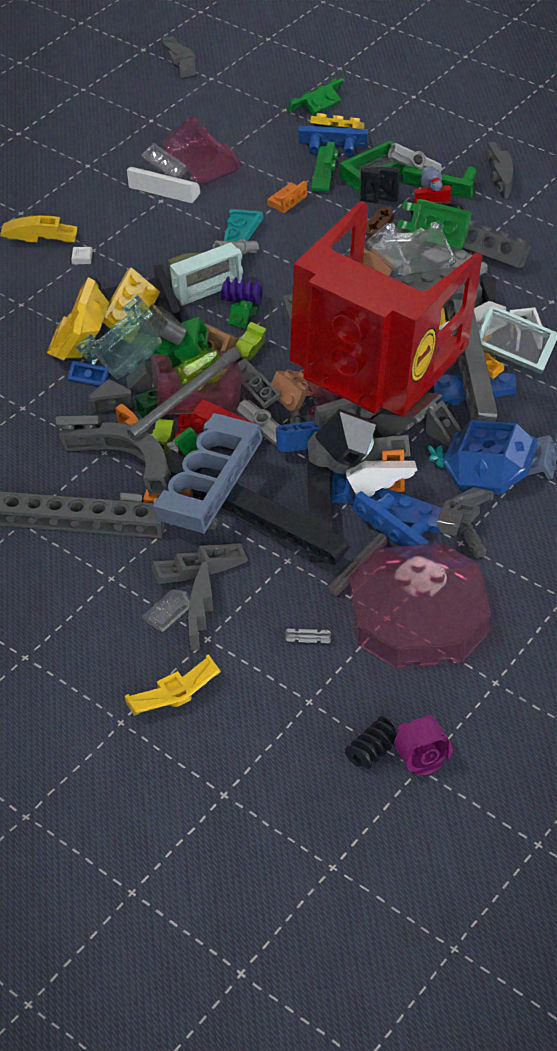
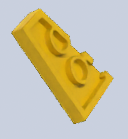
(337, 121)

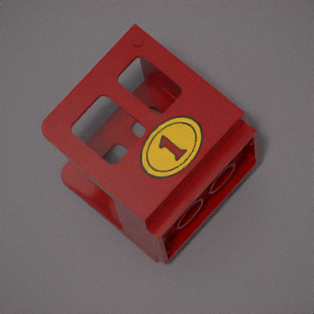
(370, 332)

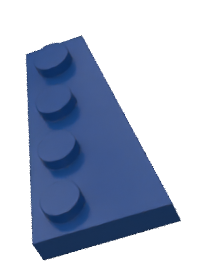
(453, 391)
(410, 509)

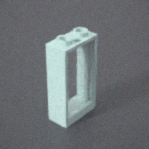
(205, 273)
(516, 339)

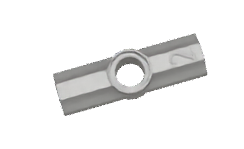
(405, 157)
(253, 413)

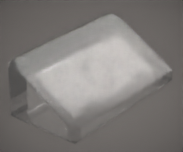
(167, 610)

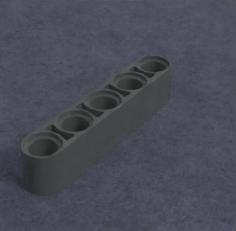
(166, 325)

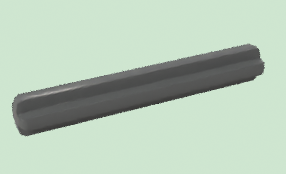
(343, 578)

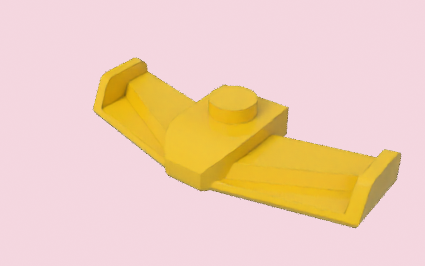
(174, 689)

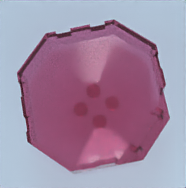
(419, 604)

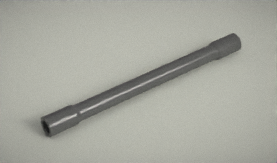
(144, 423)

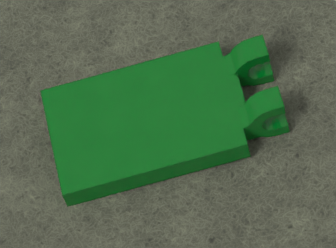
(452, 220)

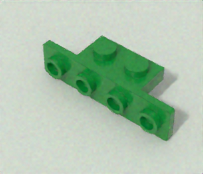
(318, 100)
(324, 167)

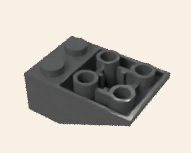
(391, 424)

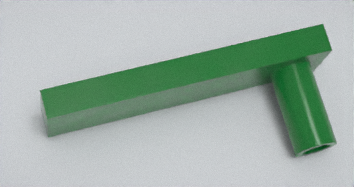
(459, 186)

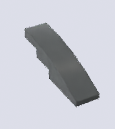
(187, 565)
(200, 602)

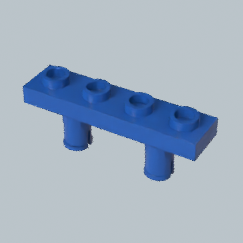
(341, 136)
(387, 523)

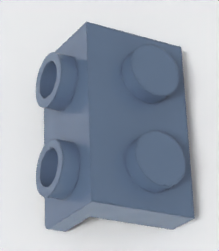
(545, 457)

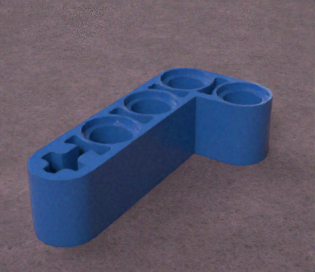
(295, 436)

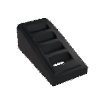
(488, 287)

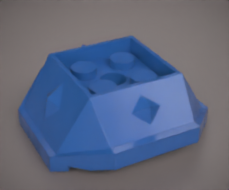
(489, 455)

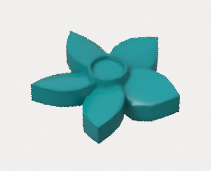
(437, 455)

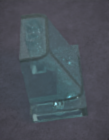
(125, 343)

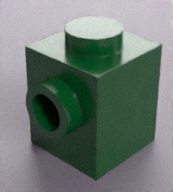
(146, 402)

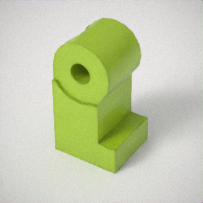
(251, 341)
(164, 432)

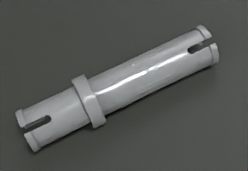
(242, 244)

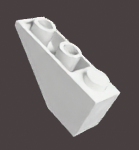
(374, 475)

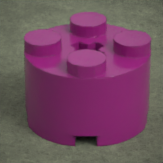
(423, 745)

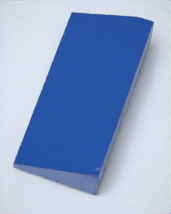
(88, 373)
(341, 490)

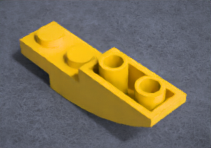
(33, 227)

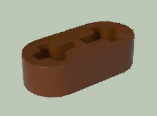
(379, 222)

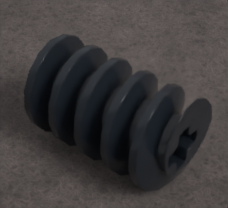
(372, 743)

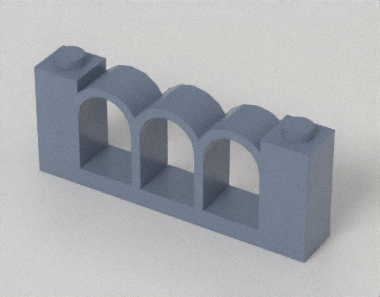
(198, 514)

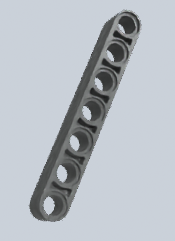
(474, 371)

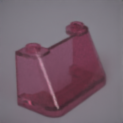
(201, 152)
(222, 392)

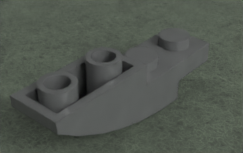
(502, 168)
(257, 385)

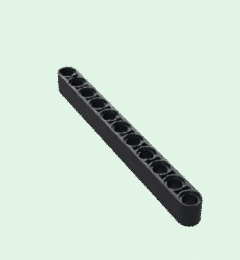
(273, 517)

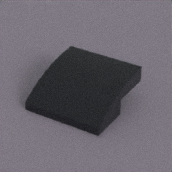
(379, 184)

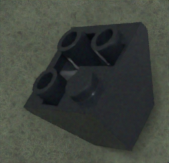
(346, 437)

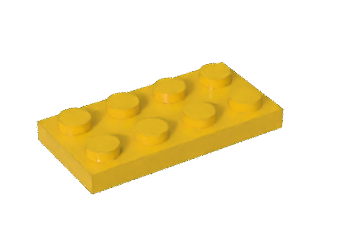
(129, 287)

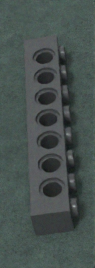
(80, 515)

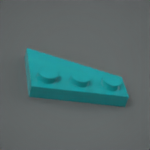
(242, 224)

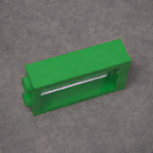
(376, 157)

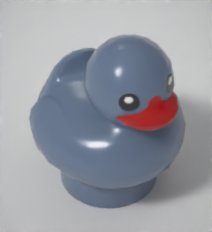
(431, 178)

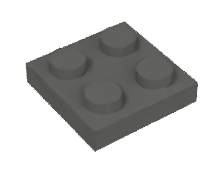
(76, 422)

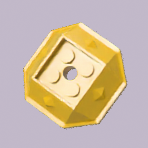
(81, 322)

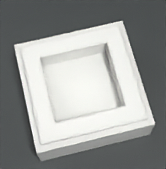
(81, 255)

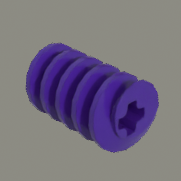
(242, 291)

